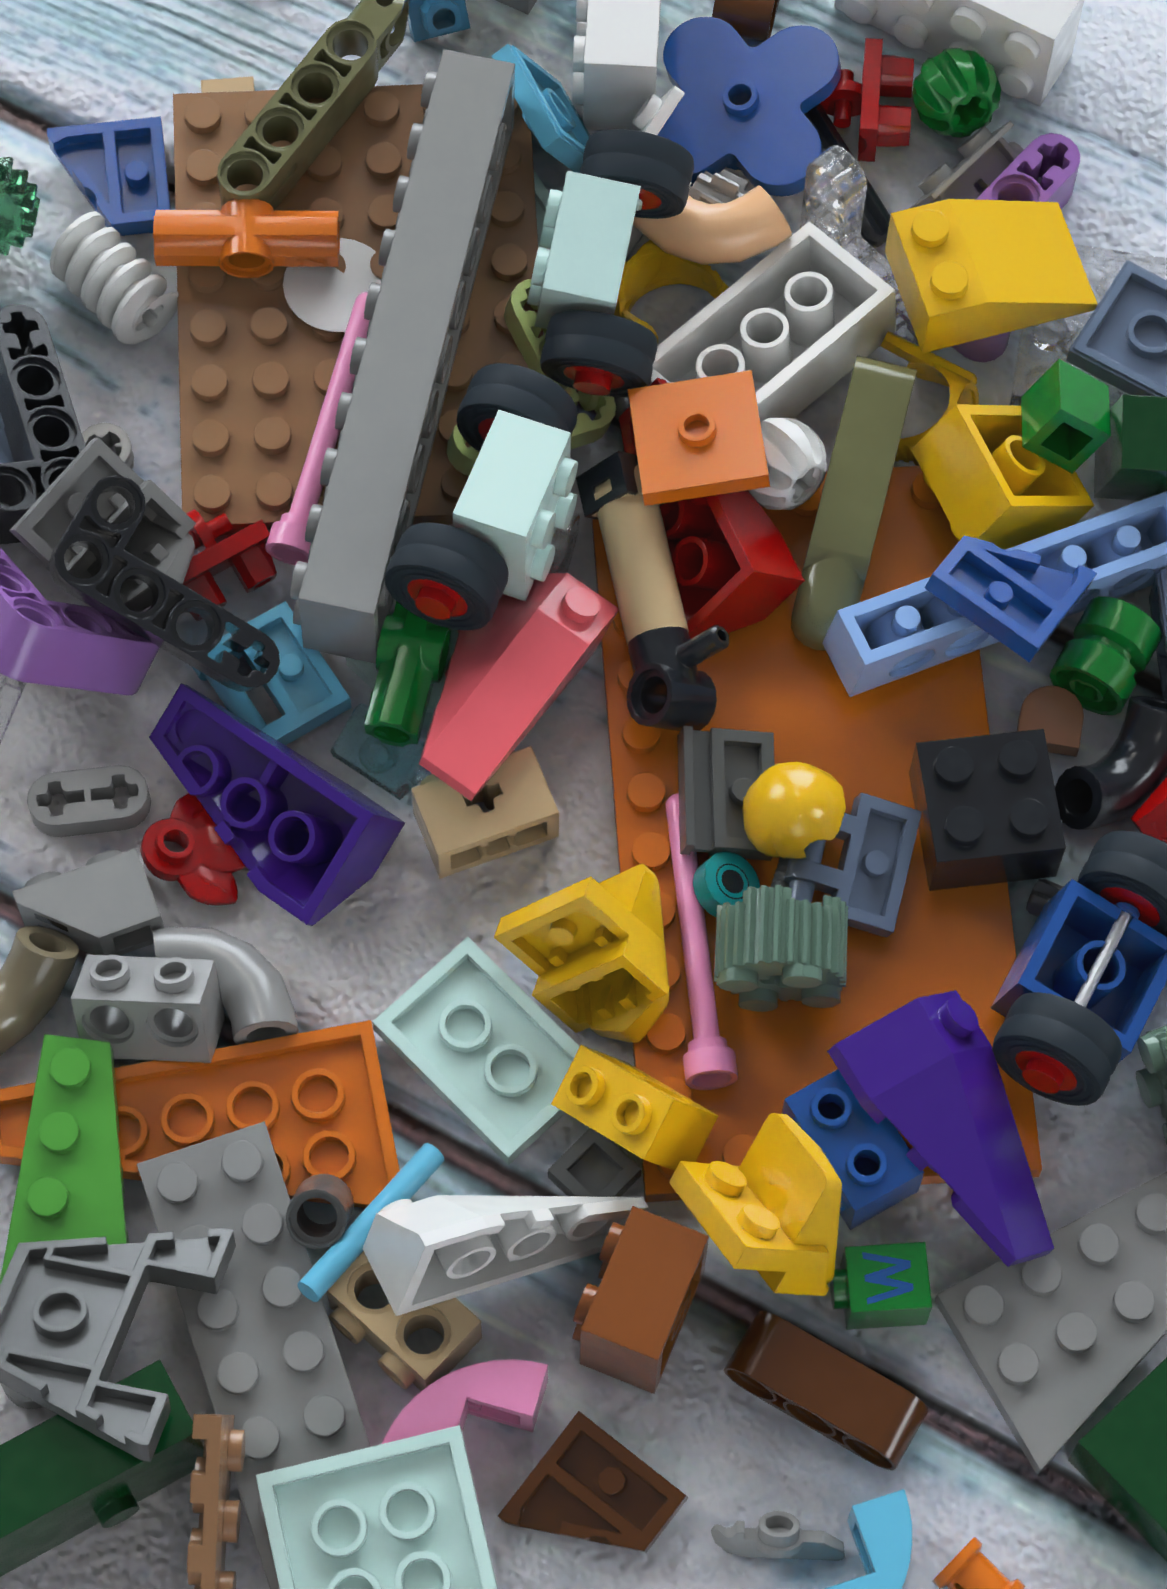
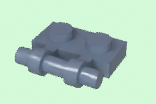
(871, 864)

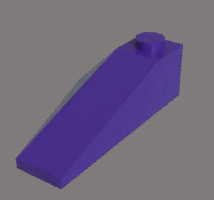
(284, 816)
(945, 1094)

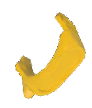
(653, 269)
(937, 370)

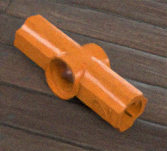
(246, 238)

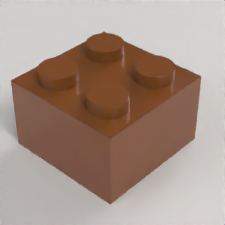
(642, 1298)

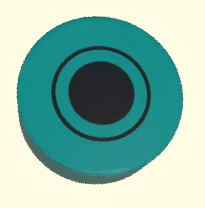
(723, 880)

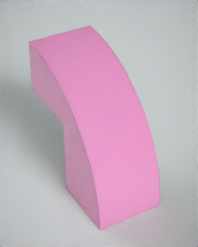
(492, 1390)

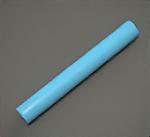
(349, 1246)

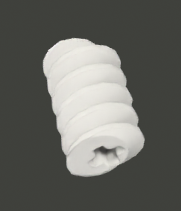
(112, 280)

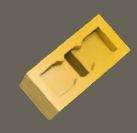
(633, 1109)

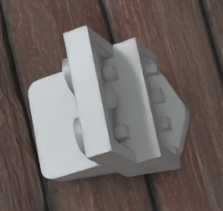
(158, 539)

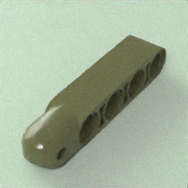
(308, 124)
(852, 496)

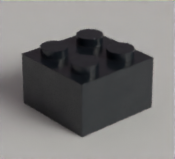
(987, 809)

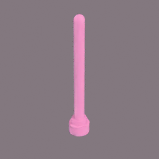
(288, 535)
(709, 1059)

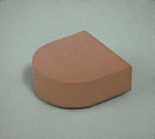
(1058, 714)

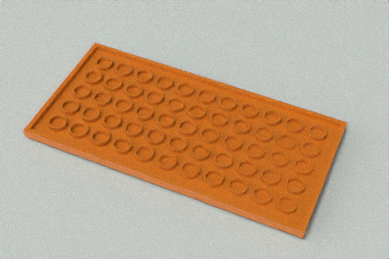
(867, 744)

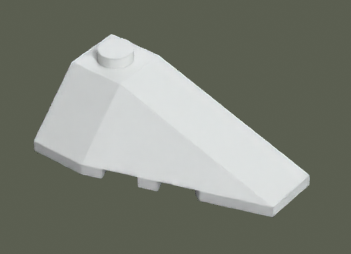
(470, 1242)

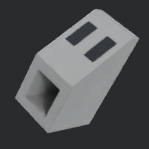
(98, 906)

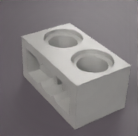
(150, 1006)

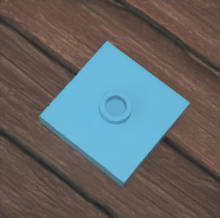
(547, 109)

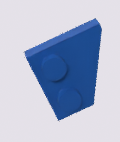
(117, 169)
(1008, 592)

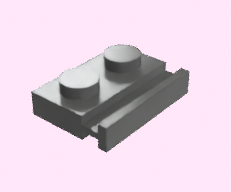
(712, 782)

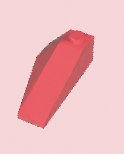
(510, 676)

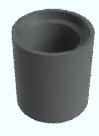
(305, 1230)

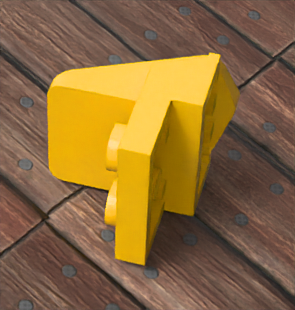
(596, 953)
(773, 1209)

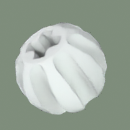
(794, 464)

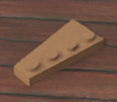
(210, 1499)

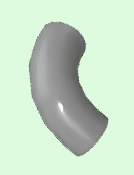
(247, 981)

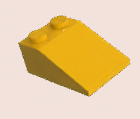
(984, 268)

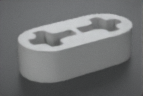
(89, 801)

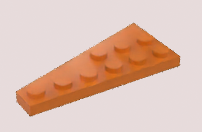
(311, 1089)

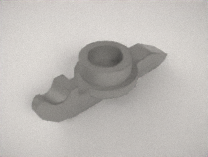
(778, 1537)

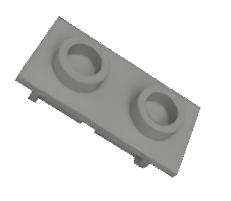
(984, 160)

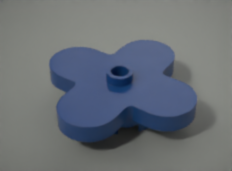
(749, 102)

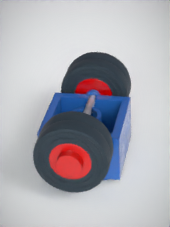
(1088, 973)

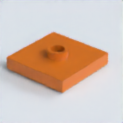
(698, 438)

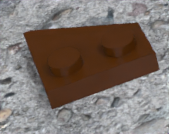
(594, 1492)

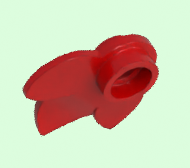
(204, 865)

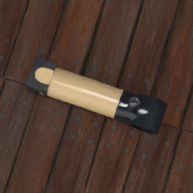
(665, 681)

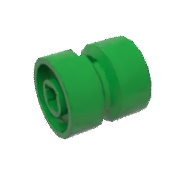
(1108, 649)

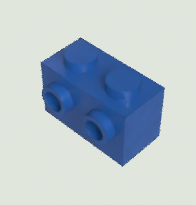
(863, 1153)

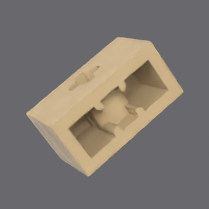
(465, 836)

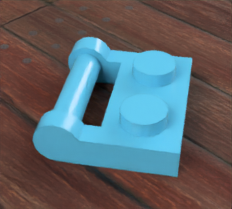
(301, 689)

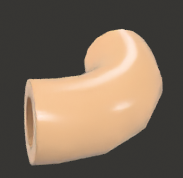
(720, 230)

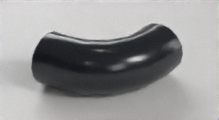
(1124, 776)

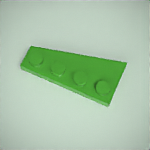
(71, 1150)

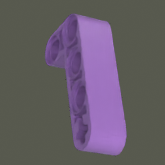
(1057, 163)

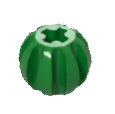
(956, 92)

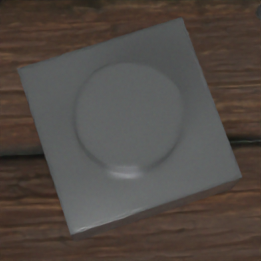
(594, 1168)

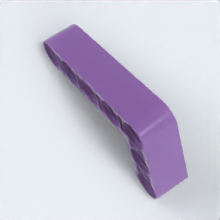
(65, 641)

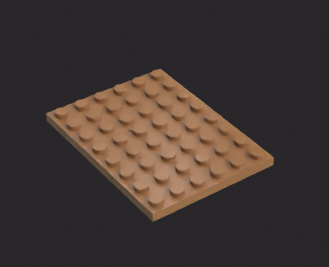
(260, 372)

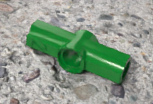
(408, 663)

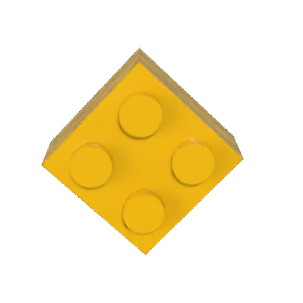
(993, 483)

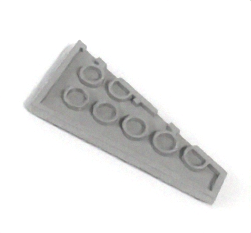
(1069, 1324)

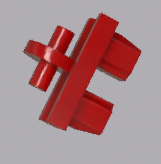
(878, 123)
(241, 551)

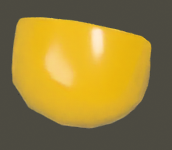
(792, 808)

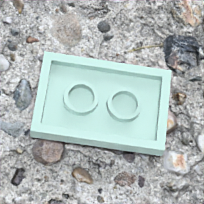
(482, 1048)

